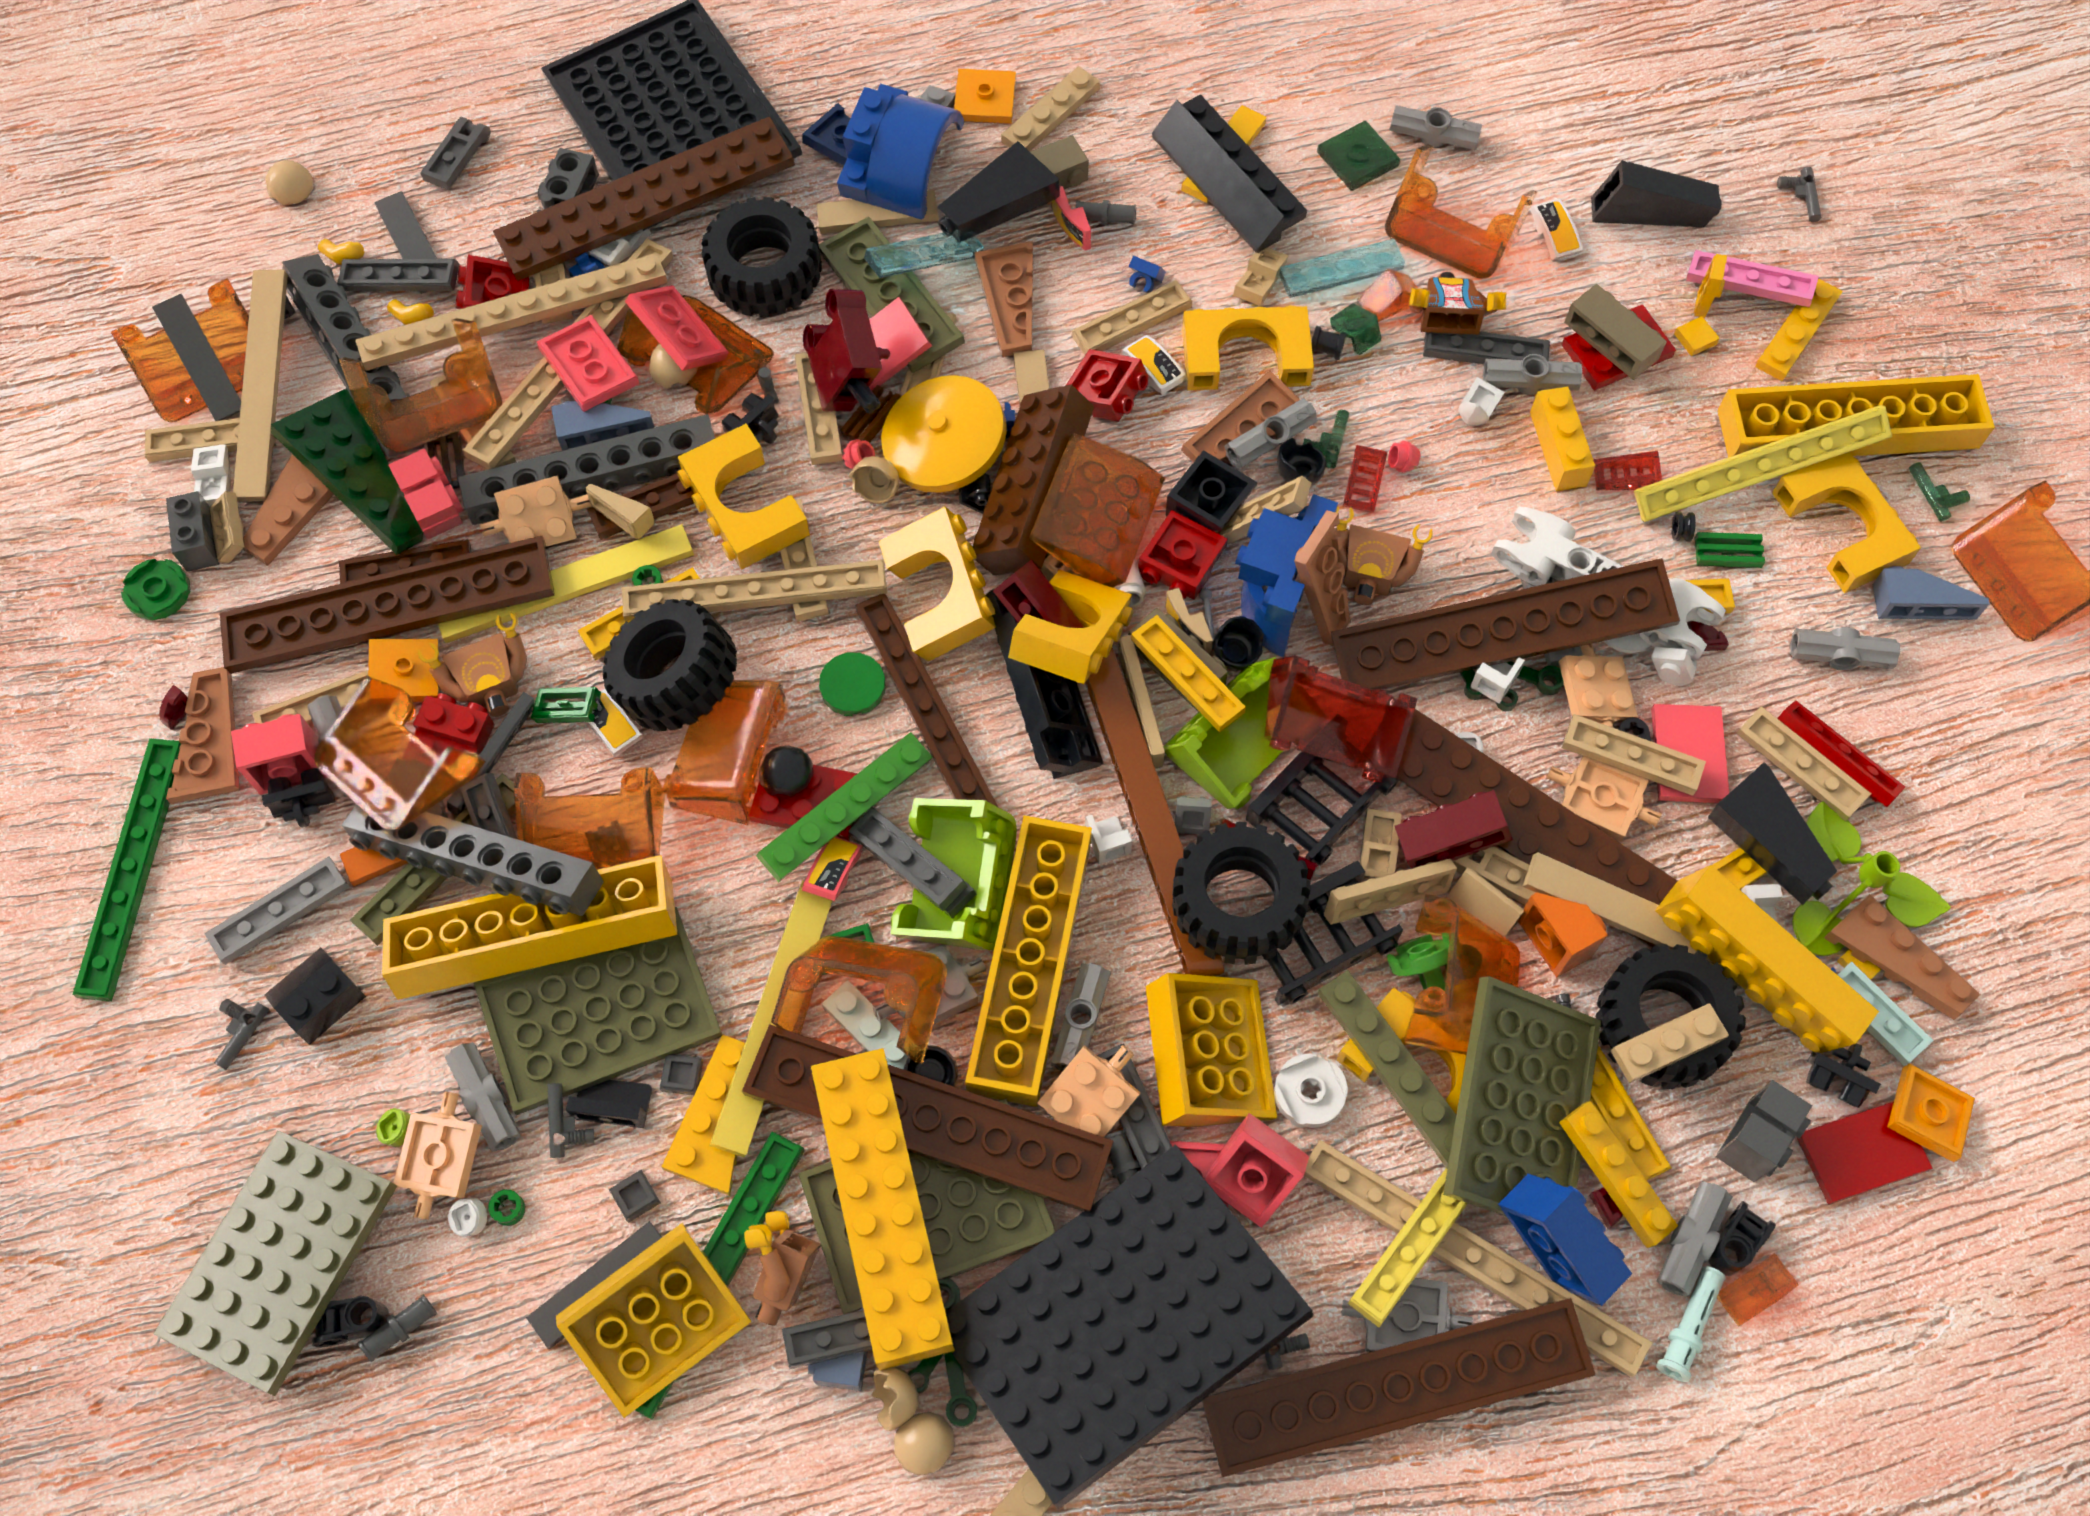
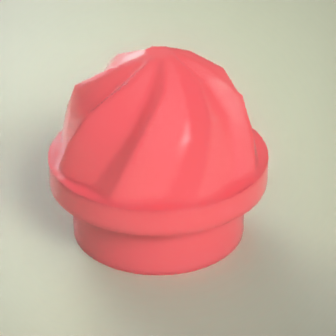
(856, 451)
(1403, 456)

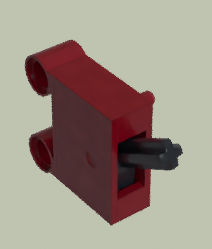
(844, 353)

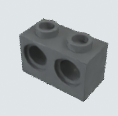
(569, 175)

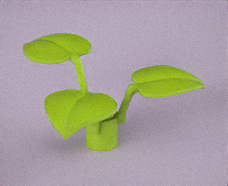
(1907, 899)

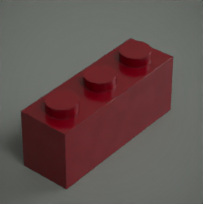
(1032, 594)
(1454, 830)

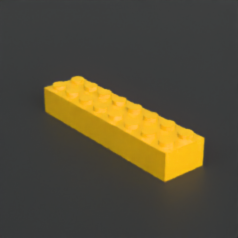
(1921, 412)
(508, 935)
(1029, 961)
(881, 1210)

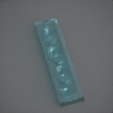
(920, 254)
(1341, 268)

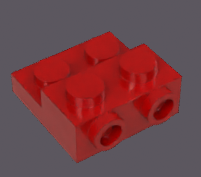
(486, 280)
(1109, 382)
(1181, 555)
(447, 724)

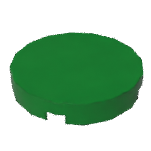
(155, 589)
(852, 684)

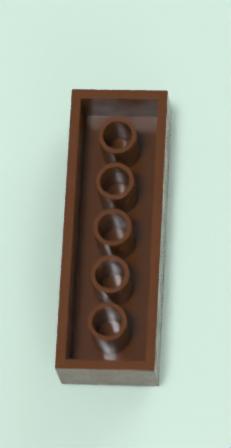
(1025, 476)

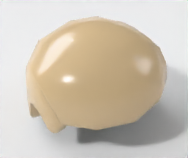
(288, 182)
(665, 370)
(875, 479)
(898, 1396)
(924, 1443)

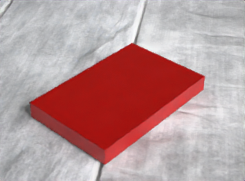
(1861, 1154)

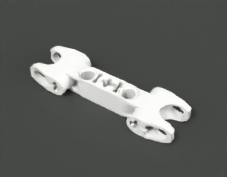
(1554, 554)

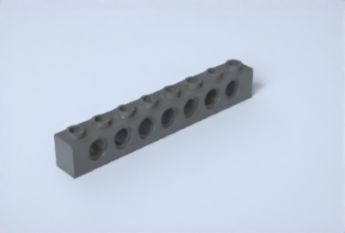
(335, 323)
(576, 463)
(482, 859)

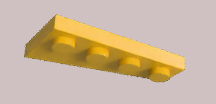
(690, 1150)

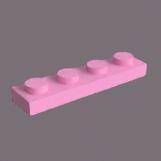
(1758, 279)

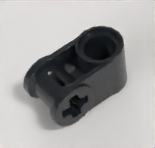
(1743, 1234)
(343, 1321)

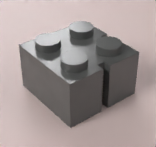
(1765, 1131)

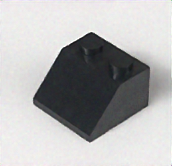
(1210, 492)
(314, 996)

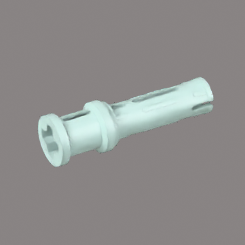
(1686, 1338)

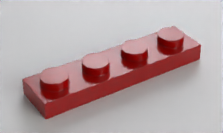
(1842, 753)

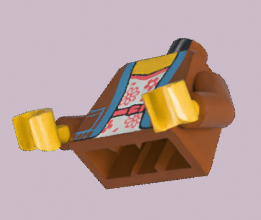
(1453, 305)

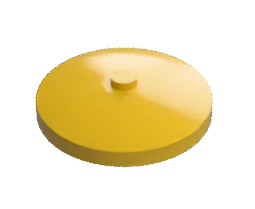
(944, 433)

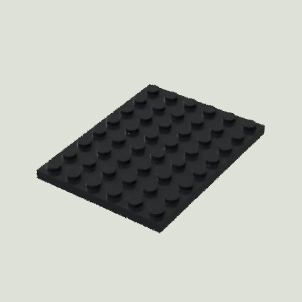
(659, 91)
(1121, 1324)

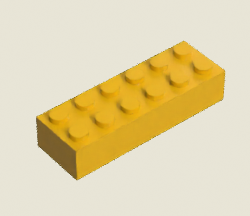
(1766, 961)

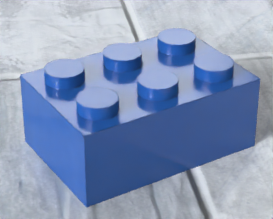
(1566, 1238)

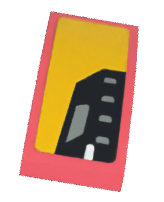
(1072, 221)
(831, 868)

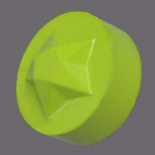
(393, 1127)

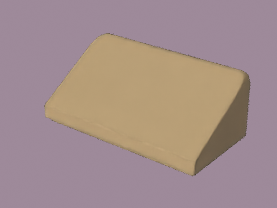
(1485, 902)

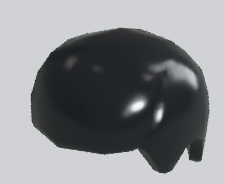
(1299, 461)
(1238, 643)
(786, 771)
(937, 1065)

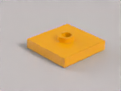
(985, 95)
(399, 664)
(1931, 1112)

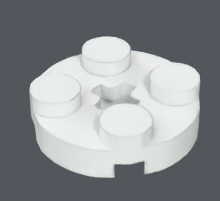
(1318, 1072)

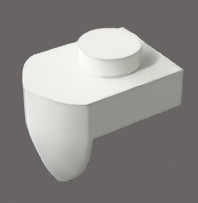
(1479, 403)
(1674, 665)

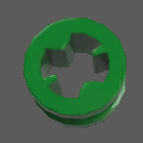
(644, 572)
(496, 1201)

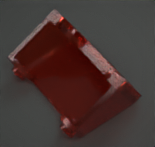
(1336, 719)

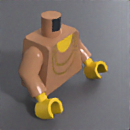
(1376, 559)
(484, 670)
(784, 1265)

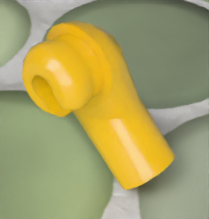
(337, 253)
(410, 313)

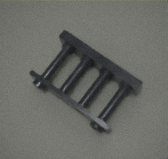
(1288, 785)
(1382, 941)

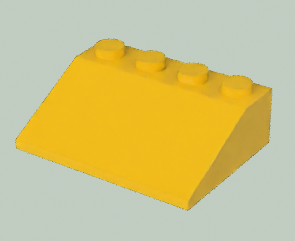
(1209, 1050)
(652, 1320)

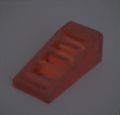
(1371, 456)
(1628, 482)

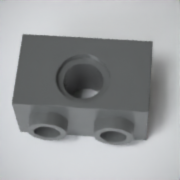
(191, 531)

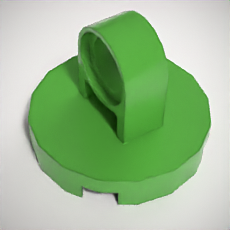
(1421, 957)

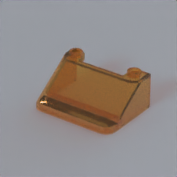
(162, 370)
(716, 381)
(2025, 566)
(384, 762)
(594, 826)
(1474, 951)

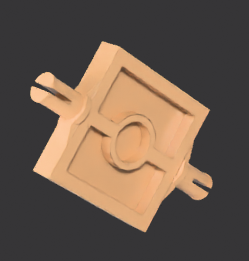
(536, 511)
(1597, 687)
(1605, 796)
(1091, 1092)
(437, 1155)

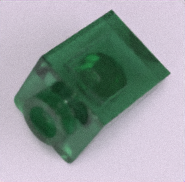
(1359, 325)

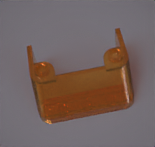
(1444, 236)
(462, 402)
(911, 979)

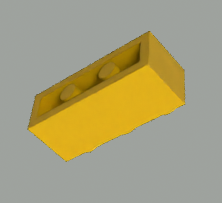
(1562, 439)

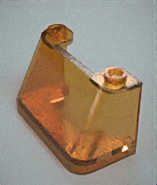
(725, 751)

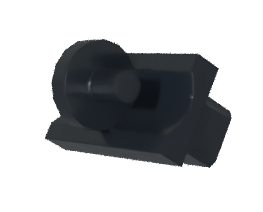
(760, 418)
(298, 801)
(1856, 1086)

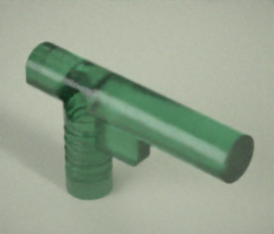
(1333, 441)
(1937, 494)

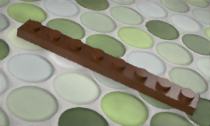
(922, 700)

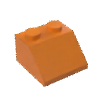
(1562, 931)

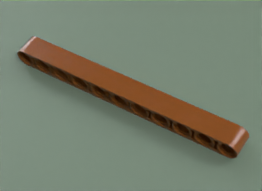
(1144, 801)

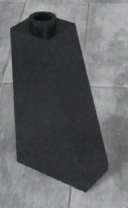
(998, 193)
(1654, 198)
(1775, 835)

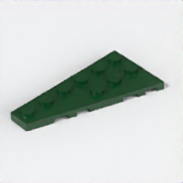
(346, 457)

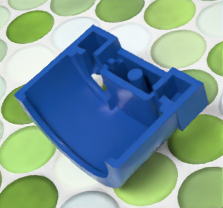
(893, 149)
(1270, 563)

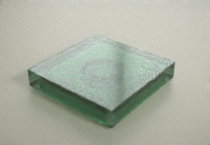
(1358, 155)

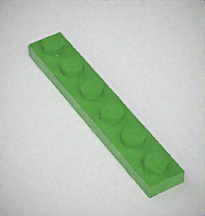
(843, 807)

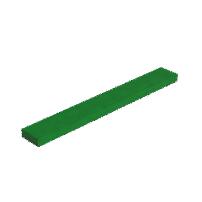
(128, 874)
(748, 1208)

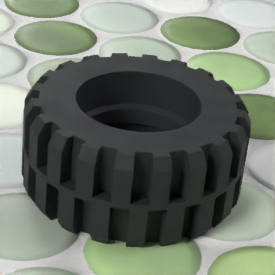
(757, 226)
(689, 684)
(1248, 851)
(1691, 979)

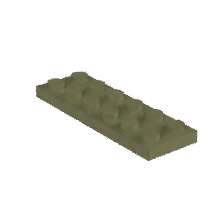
(846, 257)

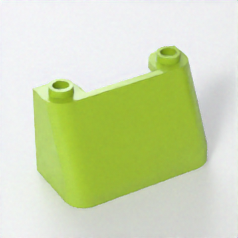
(1238, 754)
(979, 847)

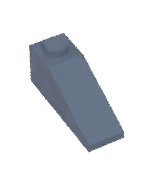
(597, 424)
(1920, 595)

